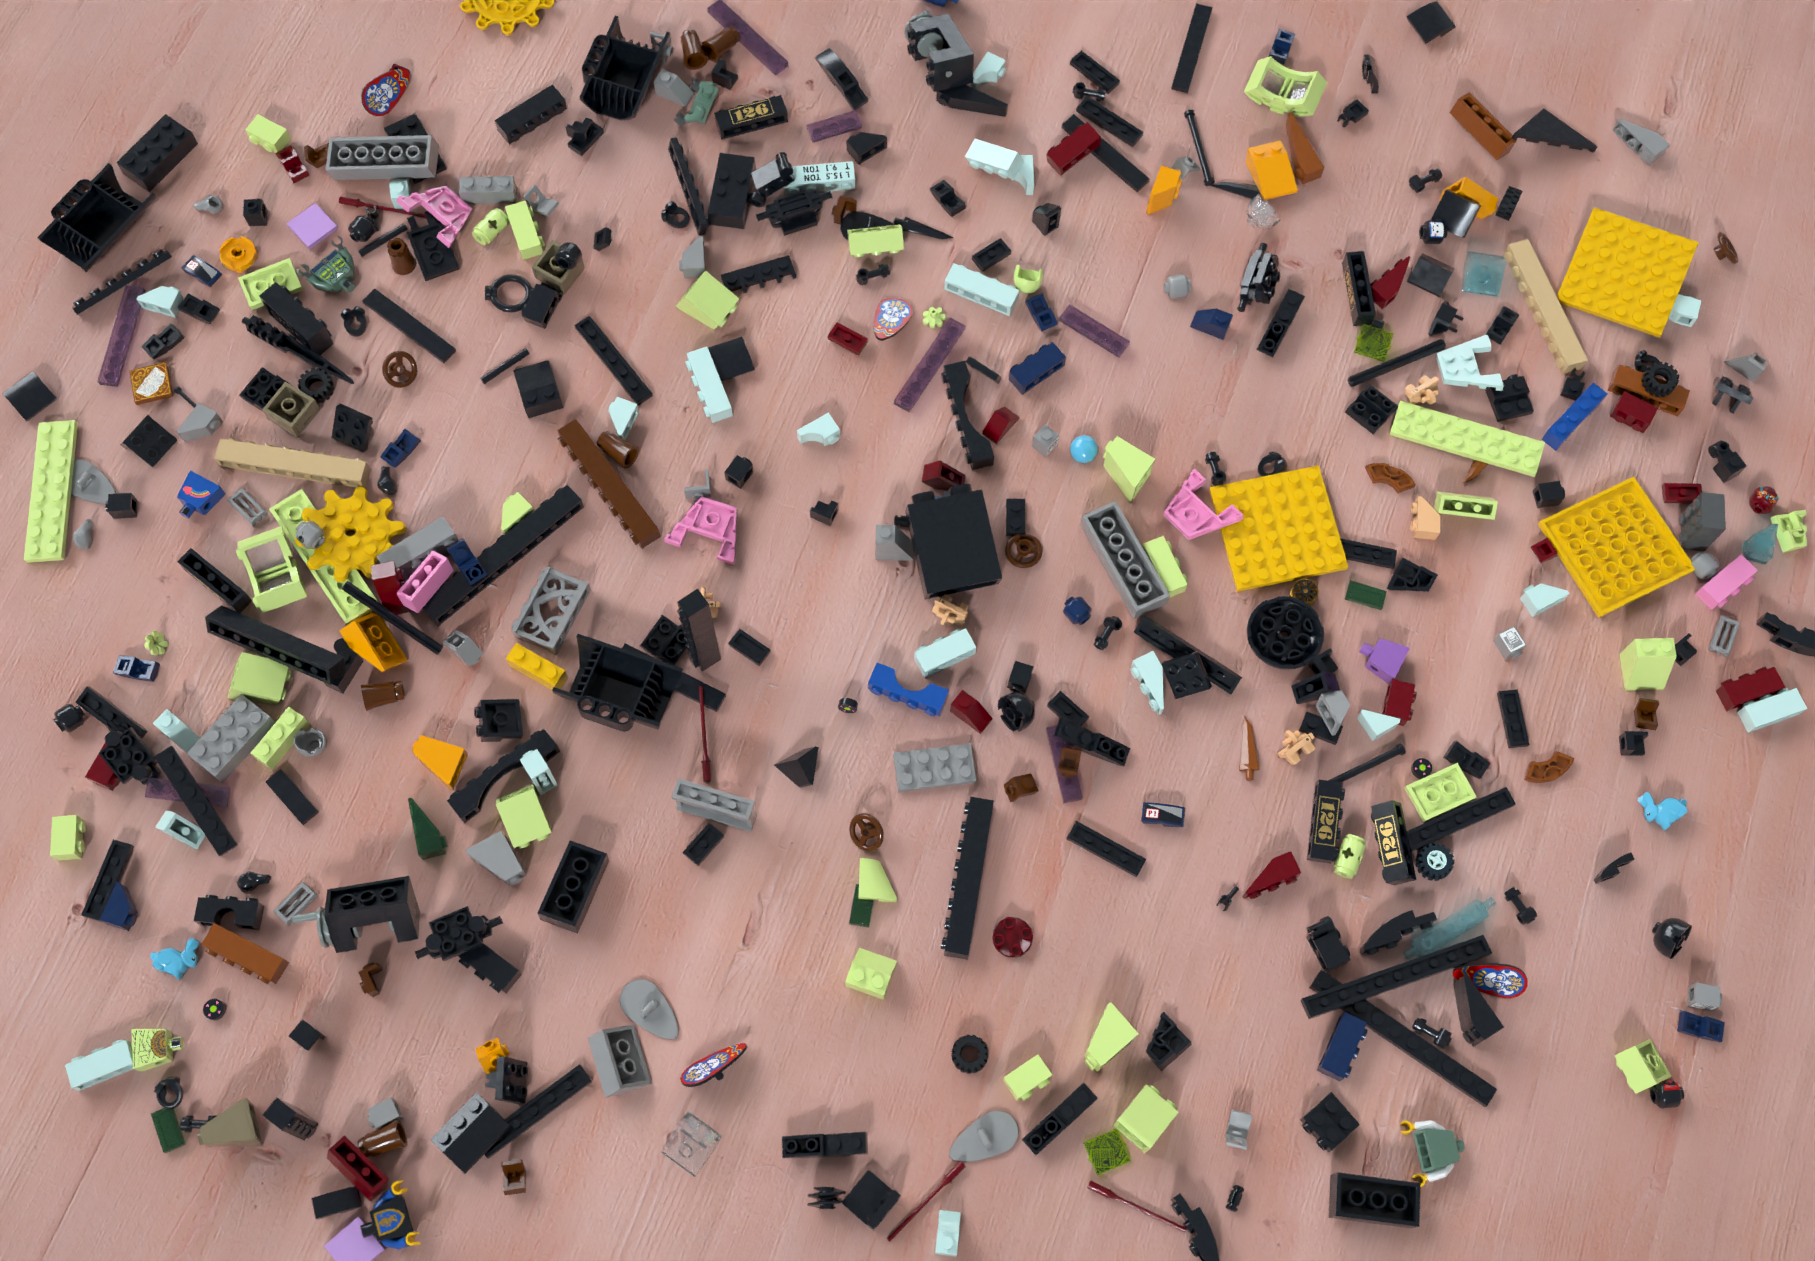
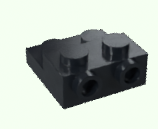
(1512, 401)
(498, 720)
(1329, 1122)

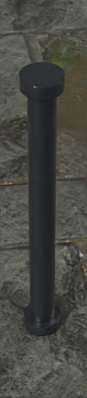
(1189, 115)
(1370, 764)

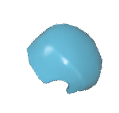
(1084, 449)

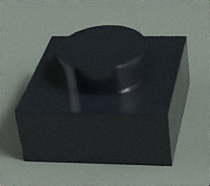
(602, 239)

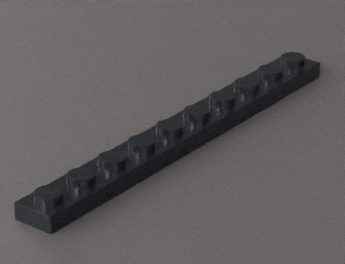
(1395, 977)
(1413, 1045)

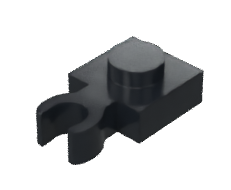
(1354, 112)
(1572, 386)

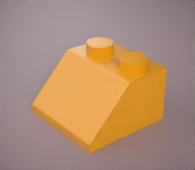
(1164, 190)

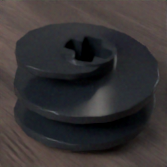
(826, 1197)

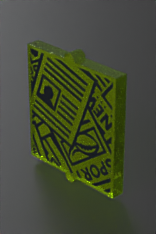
(1373, 342)
(1106, 1152)

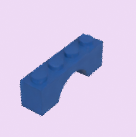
(1574, 416)
(930, 699)

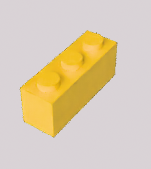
(536, 667)

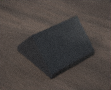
(1430, 275)

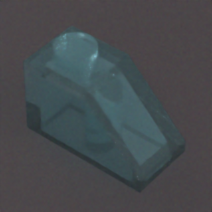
(1761, 545)

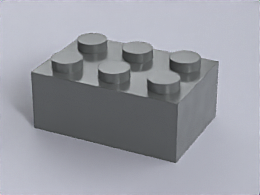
(1702, 521)

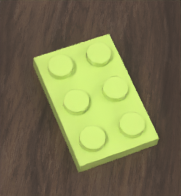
(260, 280)
(1440, 792)

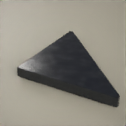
(1550, 129)

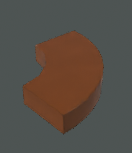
(1390, 475)
(1548, 770)

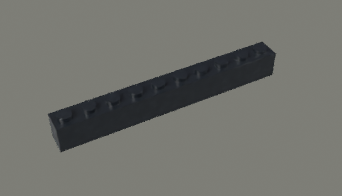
(505, 553)

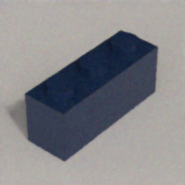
(1036, 367)
(1342, 1047)

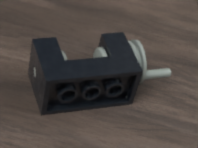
(947, 52)
(363, 905)

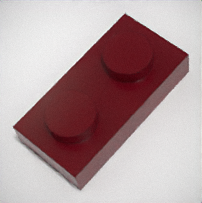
(847, 338)
(1680, 492)

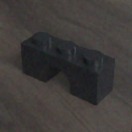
(211, 910)

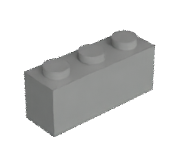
(488, 189)

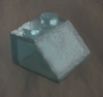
(1483, 273)

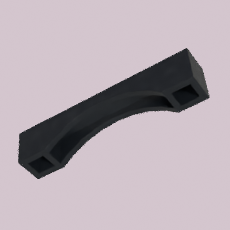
(978, 448)
(470, 799)

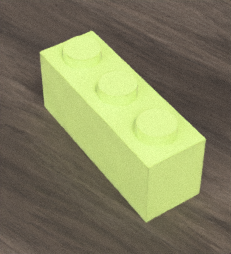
(525, 229)
(875, 240)
(1465, 505)
(1167, 567)
(279, 738)

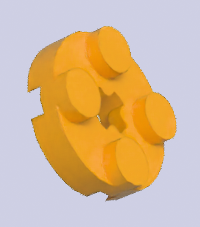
(240, 262)

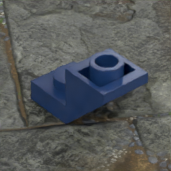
(466, 561)

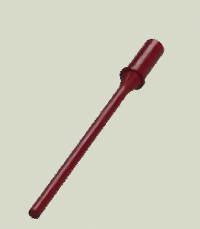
(357, 203)
(705, 761)
(946, 1180)
(1109, 1194)

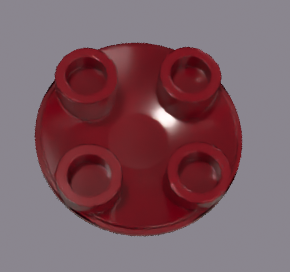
(1012, 937)

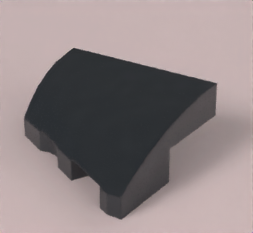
(1370, 73)
(1411, 577)
(1166, 1043)

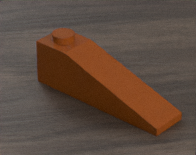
(1305, 160)

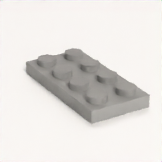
(934, 767)

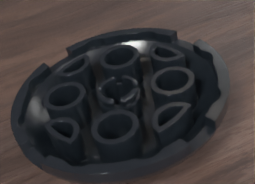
(1287, 616)

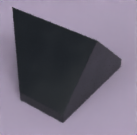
(800, 766)

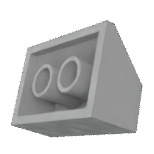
(619, 1060)

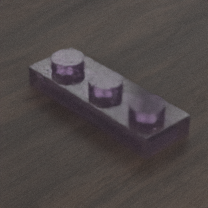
(834, 126)

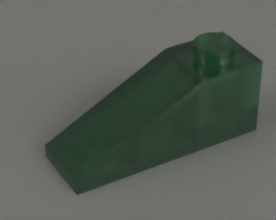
(428, 838)

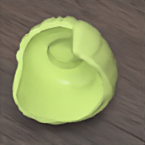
(1027, 280)

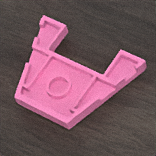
(444, 206)
(1192, 515)
(710, 520)

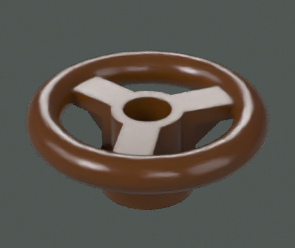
(1725, 249)
(392, 368)
(1024, 543)
(868, 830)

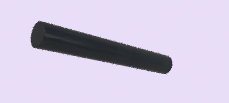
(382, 240)
(504, 366)

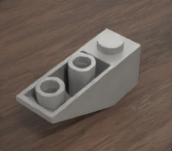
(1644, 142)

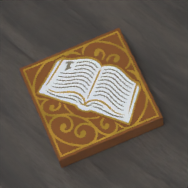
(151, 383)

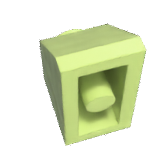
(514, 511)

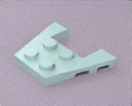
(1460, 366)

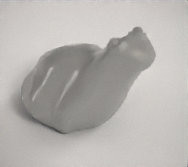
(210, 203)
(82, 536)

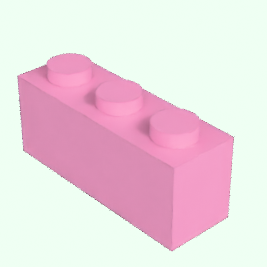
(425, 581)
(1727, 582)

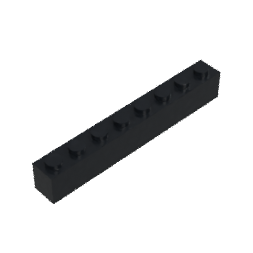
(698, 630)
(276, 645)
(968, 879)

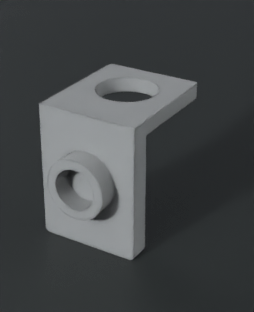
(668, 49)
(1186, 165)
(541, 205)
(697, 492)
(1238, 1129)

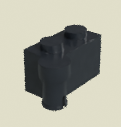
(773, 175)
(541, 305)
(352, 664)
(1327, 945)

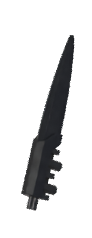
(288, 343)

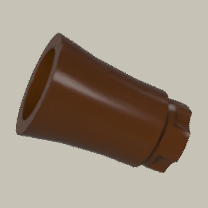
(720, 43)
(692, 50)
(401, 258)
(618, 449)
(381, 694)
(383, 1140)

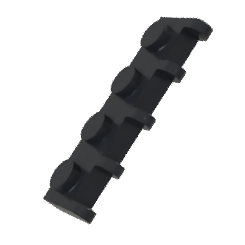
(758, 274)

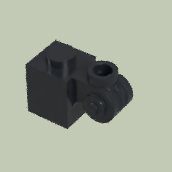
(1729, 462)

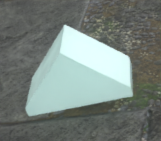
(1376, 724)

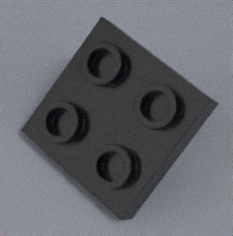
(1739, 392)
(351, 427)
(1186, 675)
(509, 1080)

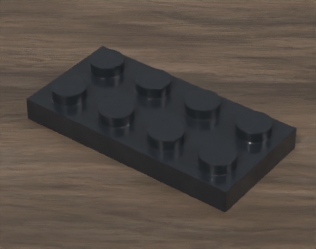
(412, 127)

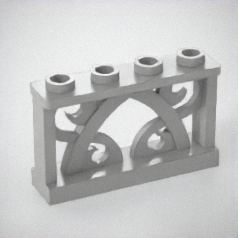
(558, 634)
(714, 805)

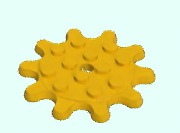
(505, 12)
(356, 551)

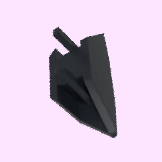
(1443, 319)

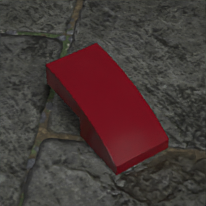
(292, 164)
(1544, 550)

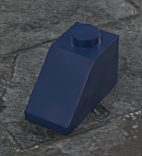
(1212, 322)
(120, 909)

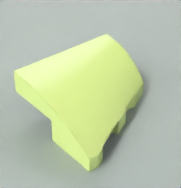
(1791, 530)
(874, 882)

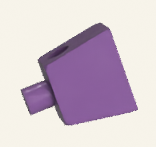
(1384, 658)

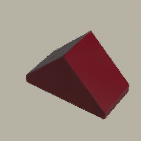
(999, 424)

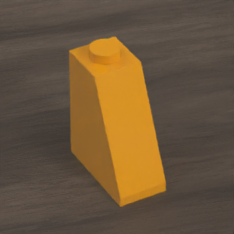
(1474, 192)
(440, 758)

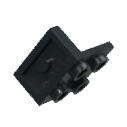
(149, 441)
(871, 1200)

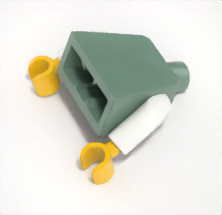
(1435, 1149)

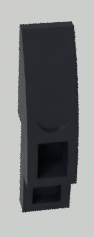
(842, 78)
(1280, 323)
(1787, 635)
(1091, 743)
(1390, 933)
(1059, 1119)
(824, 1145)
(1203, 1243)

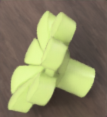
(933, 317)
(156, 643)

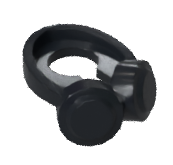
(671, 208)
(348, 314)
(1642, 356)
(1281, 465)
(161, 1092)

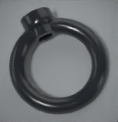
(491, 292)

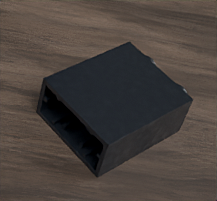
(952, 541)

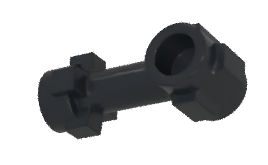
(1079, 91)
(1418, 183)
(863, 275)
(1219, 476)
(1111, 623)
(1526, 914)
(1441, 1037)
(188, 1123)

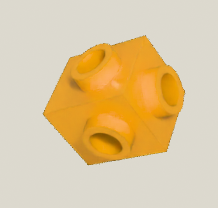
(488, 1054)

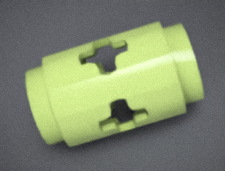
(484, 234)
(1350, 845)

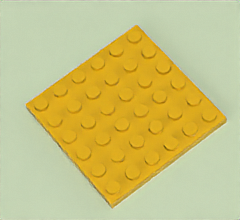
(1627, 272)
(1284, 529)
(1616, 547)

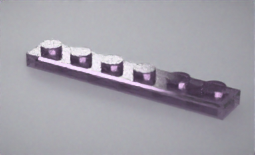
(748, 37)
(121, 337)
(929, 365)

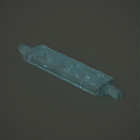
(1449, 928)

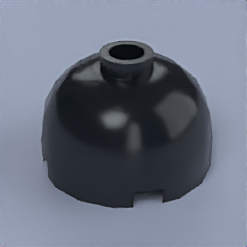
(1017, 710)
(1670, 936)

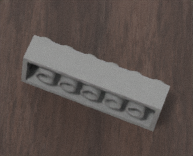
(382, 157)
(1124, 560)

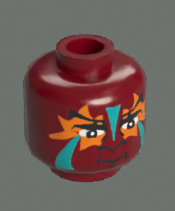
(1763, 500)

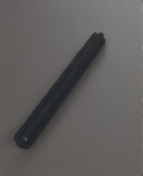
(1397, 362)
(391, 617)

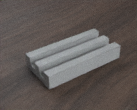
(257, 517)
(1719, 649)
(290, 898)

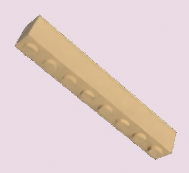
(1545, 306)
(292, 463)

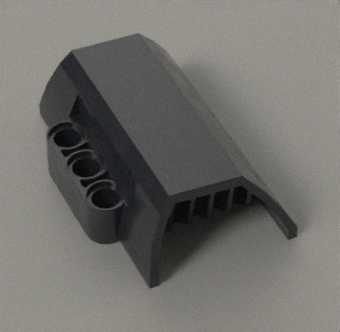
(619, 74)
(94, 219)
(620, 684)

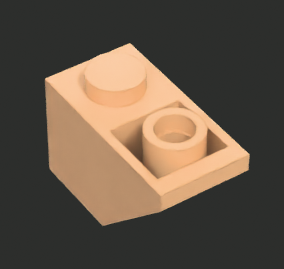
(1425, 520)

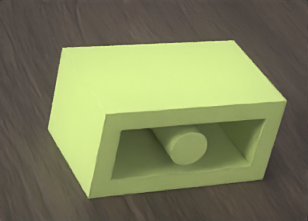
(267, 134)
(67, 837)
(1027, 1078)

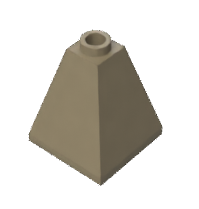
(232, 1127)

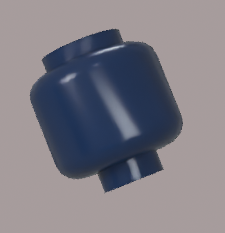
(1077, 610)

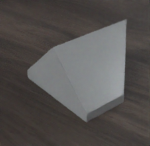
(1748, 366)

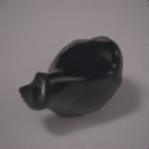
(385, 482)
(250, 880)

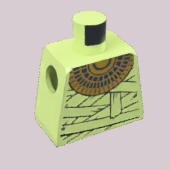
(153, 1048)

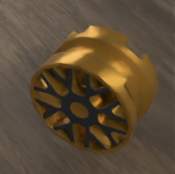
(1305, 591)

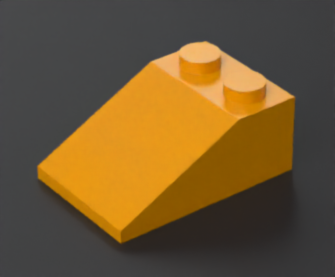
(1271, 170)
(374, 642)

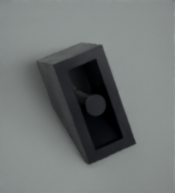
(865, 145)
(1046, 217)
(1311, 688)

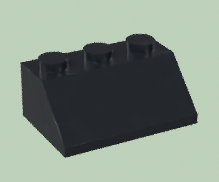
(470, 1133)

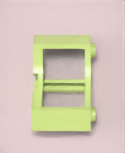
(1285, 88)
(271, 569)

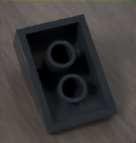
(538, 389)
(1474, 1013)

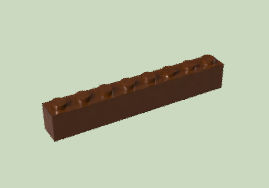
(609, 484)

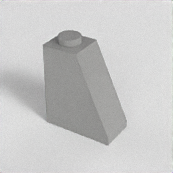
(892, 544)
(498, 858)

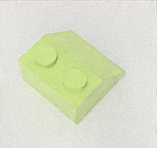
(870, 973)
(1642, 1066)

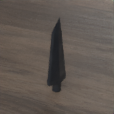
(1245, 190)
(915, 227)

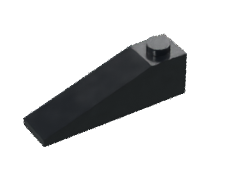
(972, 100)

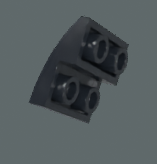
(1430, 22)
(1456, 213)
(731, 359)
(261, 388)
(29, 396)
(1371, 409)
(665, 641)

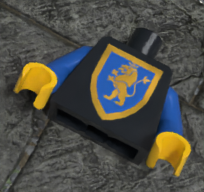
(391, 1220)

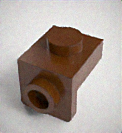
(316, 157)
(843, 204)
(1645, 714)
(1069, 762)
(1020, 787)
(368, 984)
(514, 1177)

